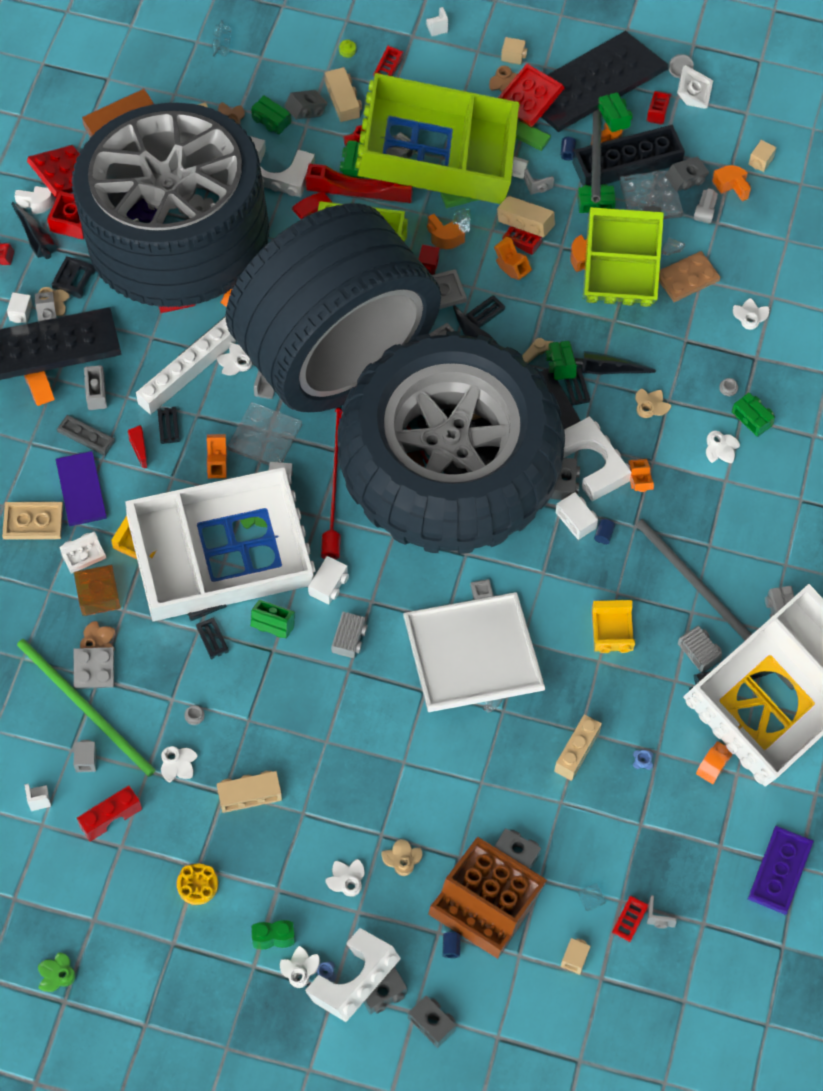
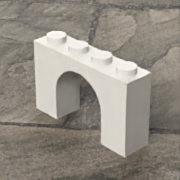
(291, 180)
(615, 472)
(347, 998)

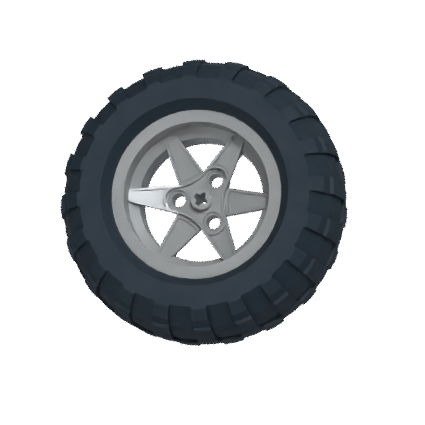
(439, 508)

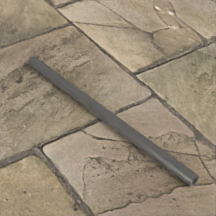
(596, 157)

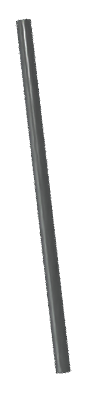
(699, 585)

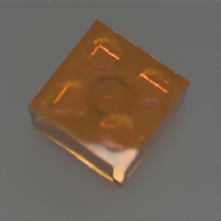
(97, 590)

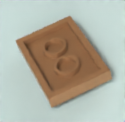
(688, 276)

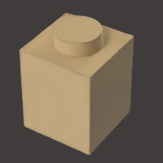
(513, 51)
(762, 156)
(575, 955)

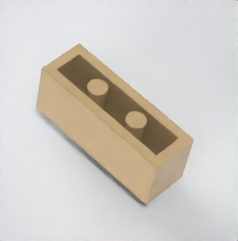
(343, 94)
(526, 216)
(578, 747)
(249, 791)

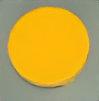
(197, 884)

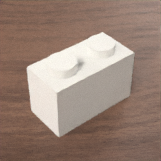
(577, 515)
(328, 580)

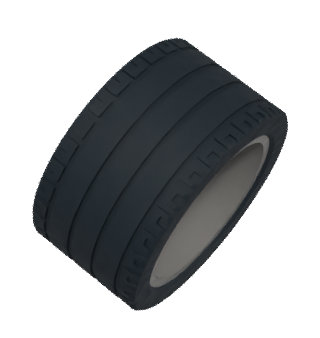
(163, 157)
(329, 304)

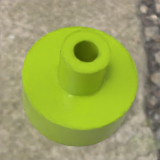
(347, 48)

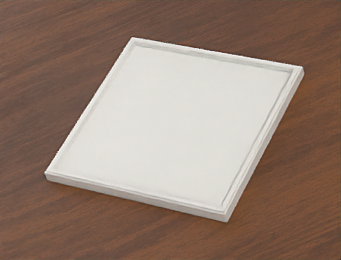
(473, 652)

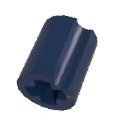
(567, 148)
(604, 531)
(451, 945)

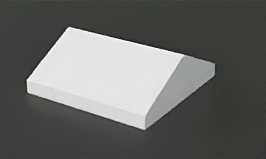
(694, 88)

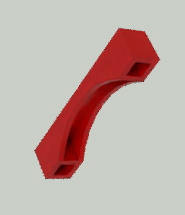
(324, 179)

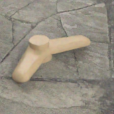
(537, 348)

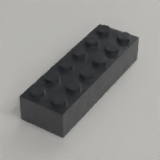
(631, 155)

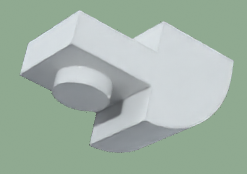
(39, 200)

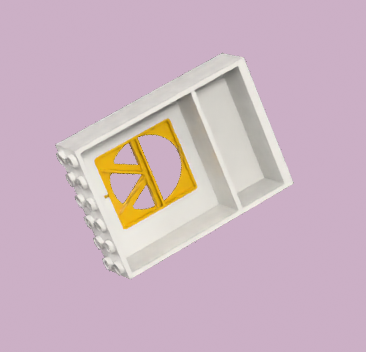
(785, 645)

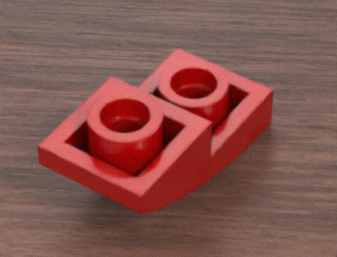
(310, 204)

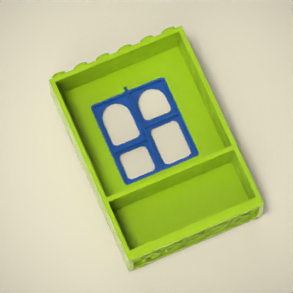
(478, 142)

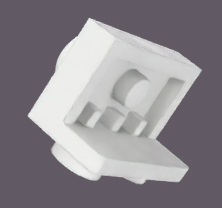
(82, 552)

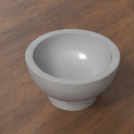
(677, 62)

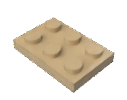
(32, 520)

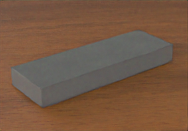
(85, 435)

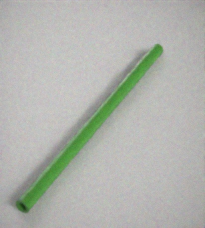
(135, 756)

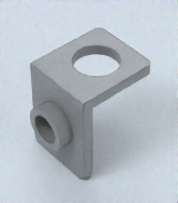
(539, 185)
(46, 307)
(659, 921)

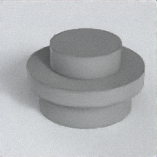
(728, 387)
(194, 715)

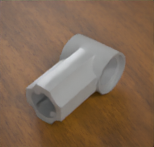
(705, 209)

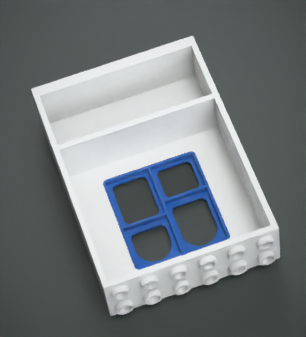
(180, 572)

